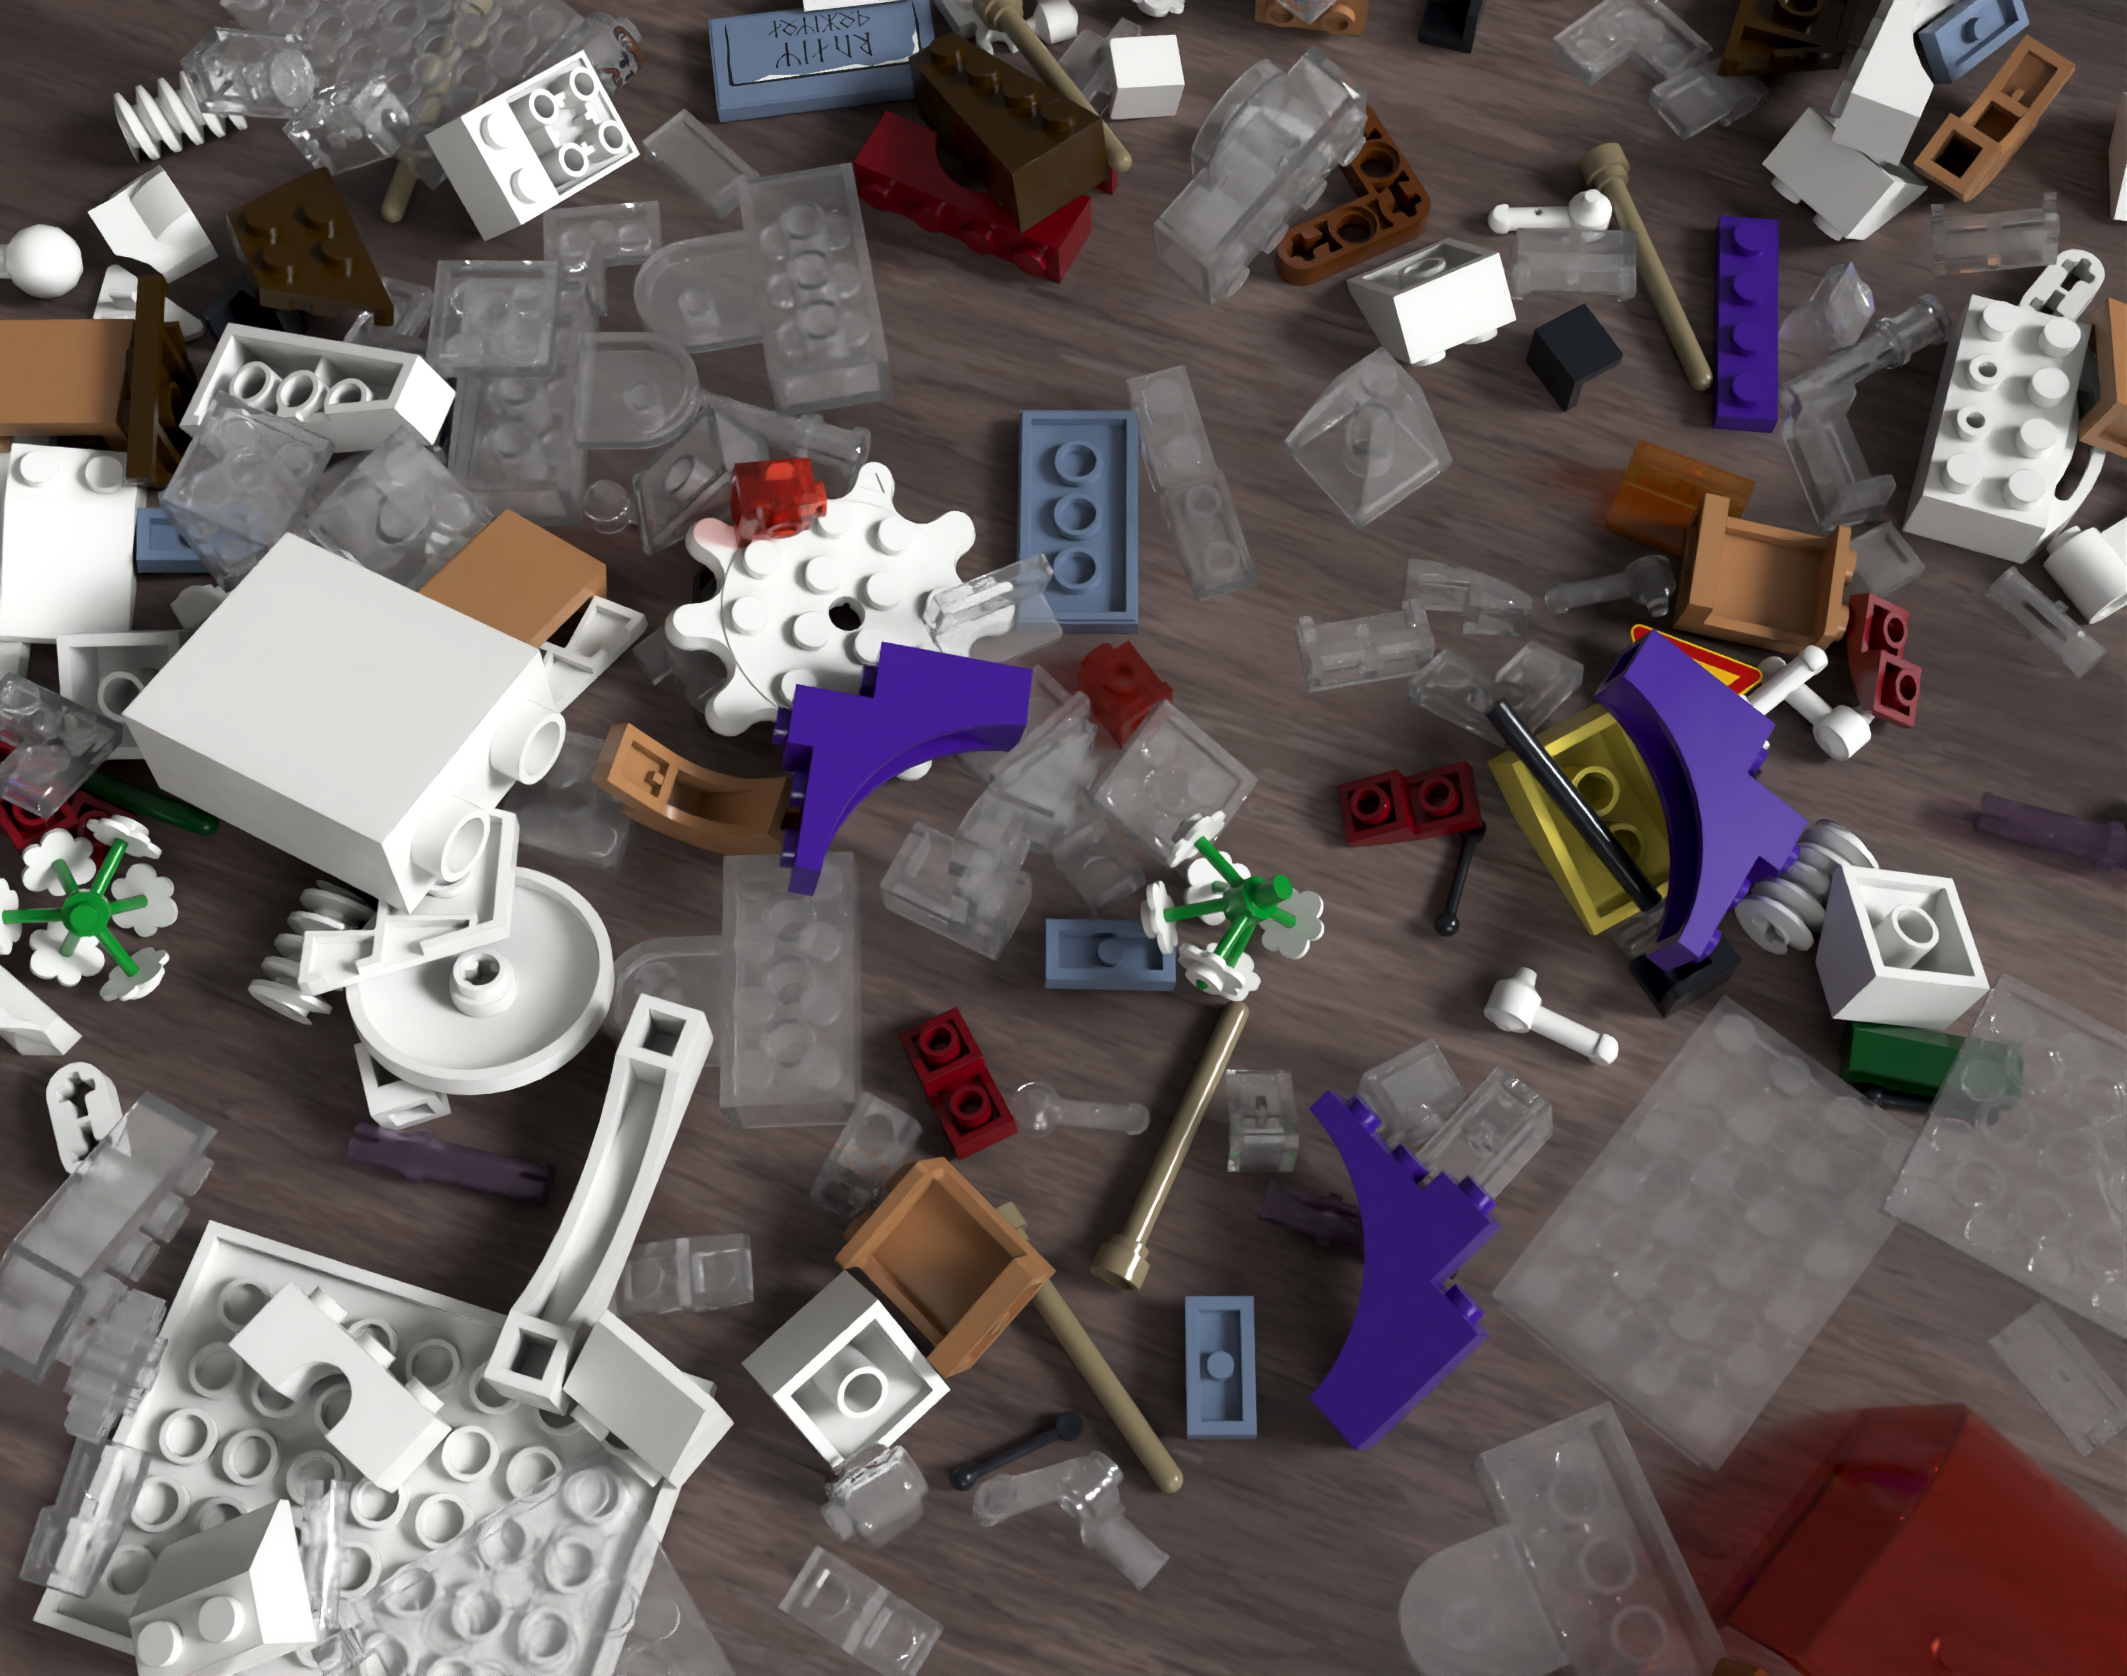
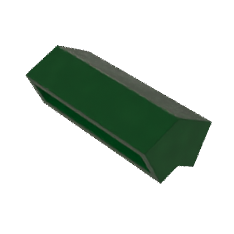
(1897, 1056)

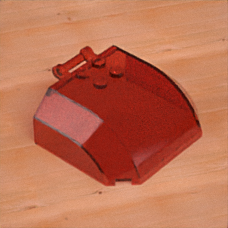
(1934, 1556)

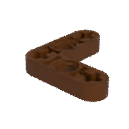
(1370, 211)

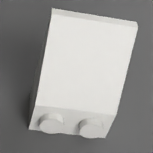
(68, 543)

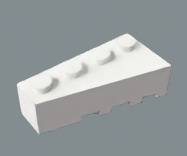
(325, 385)

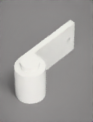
(2091, 569)

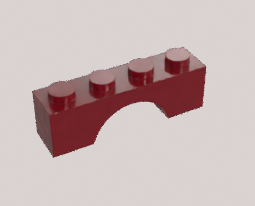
(904, 174)

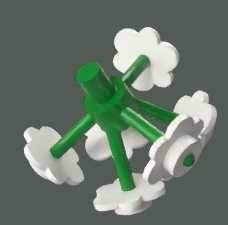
(1228, 892)
(73, 931)

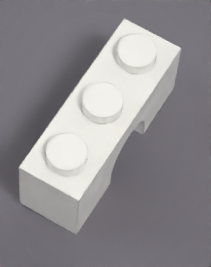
(387, 1422)

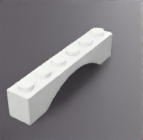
(1886, 82)
(576, 1279)

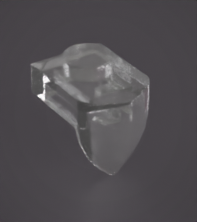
(1833, 314)

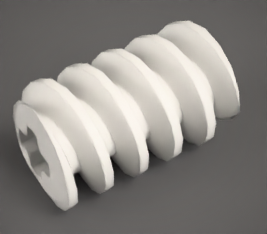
(167, 119)
(1792, 905)
(328, 910)

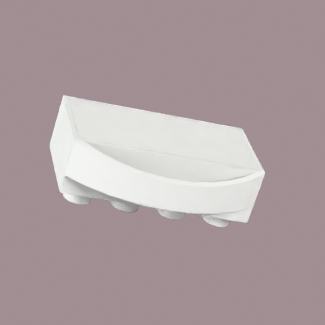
(2005, 432)

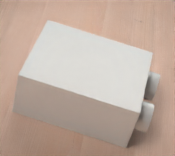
(349, 722)

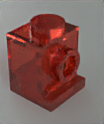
(774, 498)
(1115, 706)

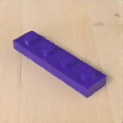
(1745, 324)

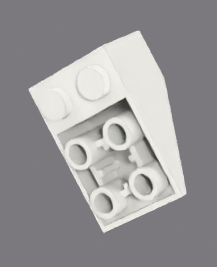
(532, 146)

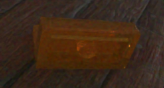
(1664, 491)

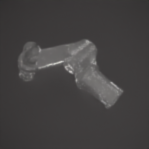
(1086, 1492)

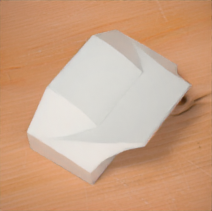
(154, 226)
(29, 1022)

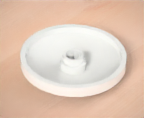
(499, 1009)

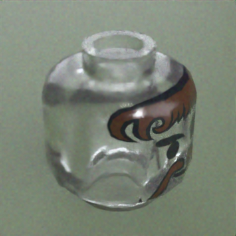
(611, 49)
(874, 1495)

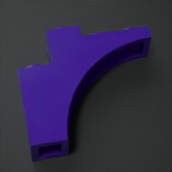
(905, 713)
(1702, 757)
(1415, 1237)

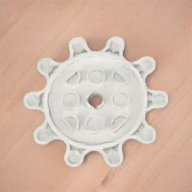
(777, 595)

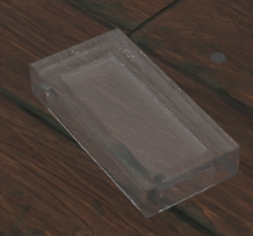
(699, 162)

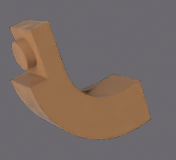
(1977, 146)
(691, 801)

